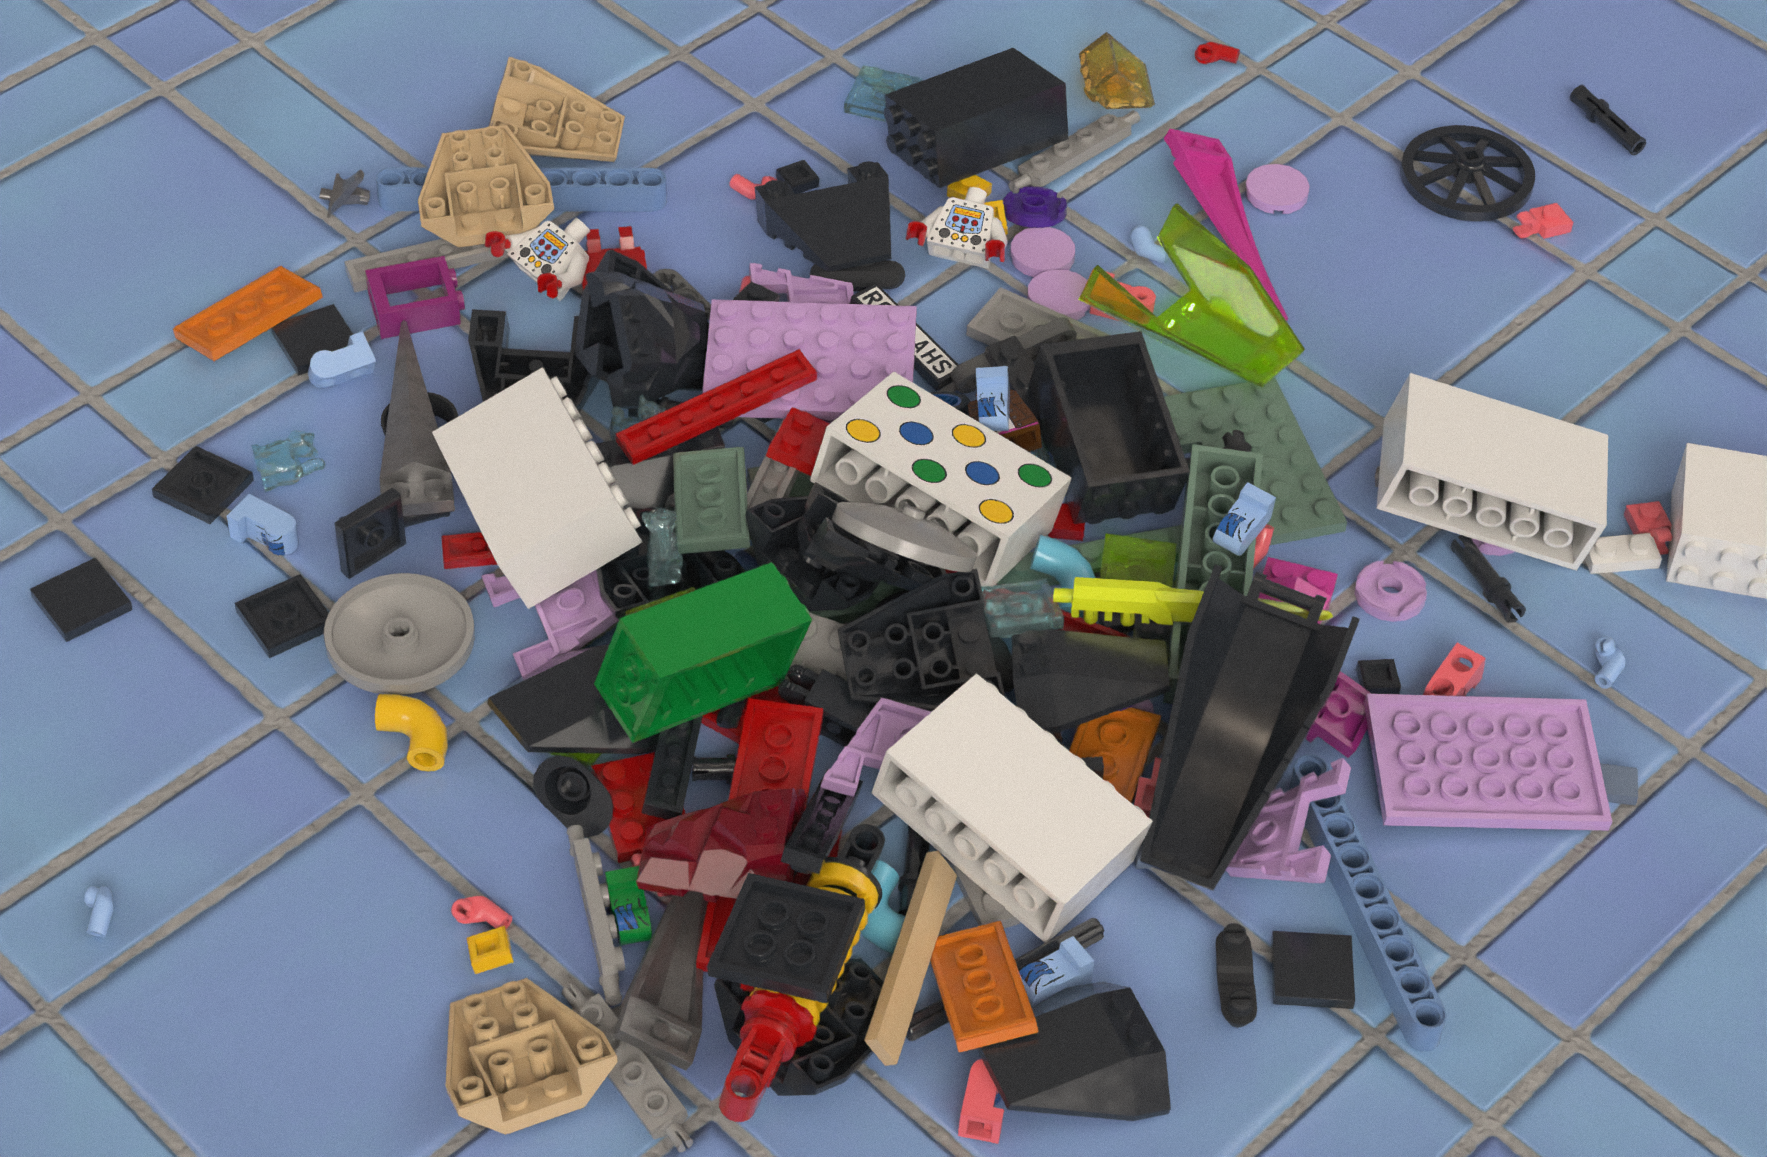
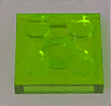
(1137, 559)

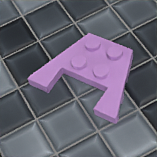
(800, 289)
(569, 618)
(877, 733)
(1275, 838)

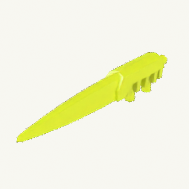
(1142, 597)

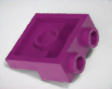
(1343, 717)

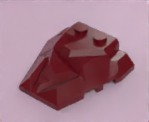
(720, 845)

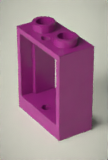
(419, 315)

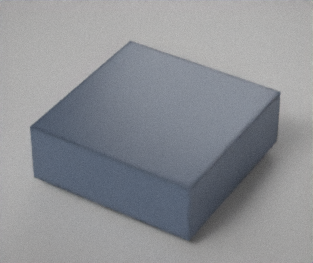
(1620, 783)

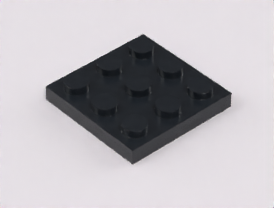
(786, 938)

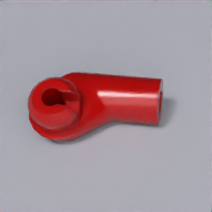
(1213, 52)

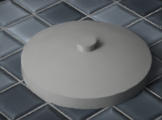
(905, 534)
(399, 634)

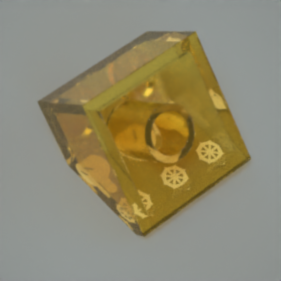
(1115, 75)

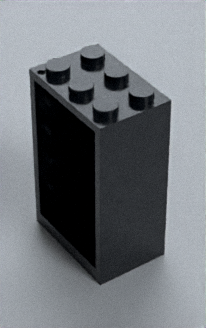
(976, 117)
(1109, 427)

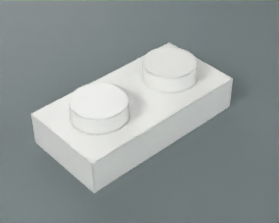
(1623, 554)

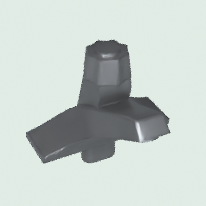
(345, 192)

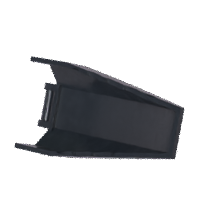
(1237, 720)

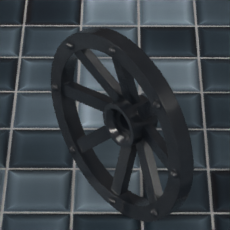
(1468, 167)

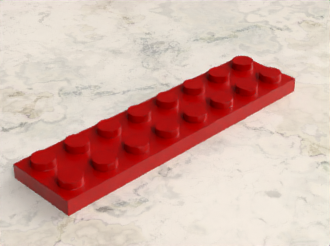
(773, 753)

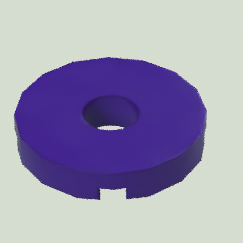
(1035, 207)

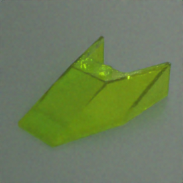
(1221, 319)

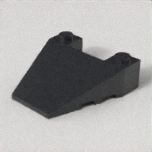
(833, 224)
(502, 367)

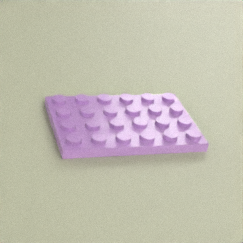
(845, 343)
(1486, 762)

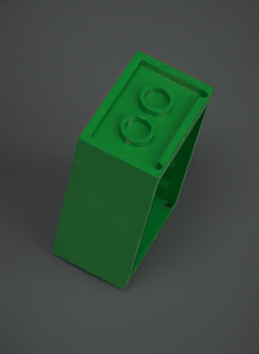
(702, 651)

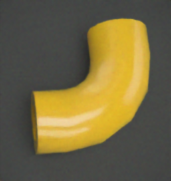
(419, 723)

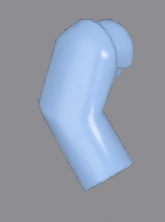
(1145, 247)
(1611, 661)
(102, 903)

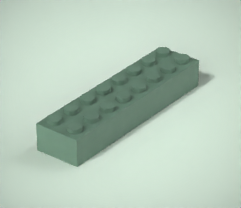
(1210, 493)

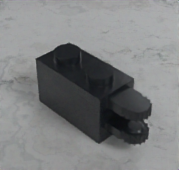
(829, 692)

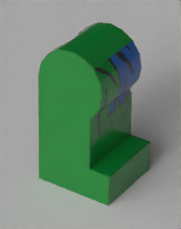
(628, 906)

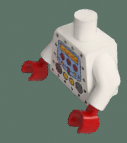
(962, 231)
(546, 255)

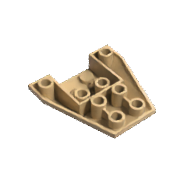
(554, 116)
(482, 185)
(521, 1057)

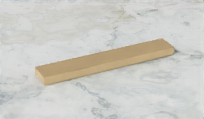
(911, 959)

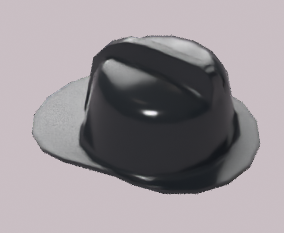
(574, 794)

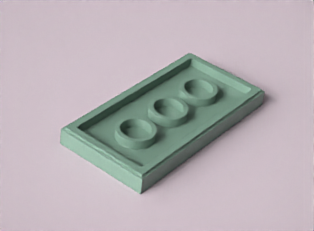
(711, 500)

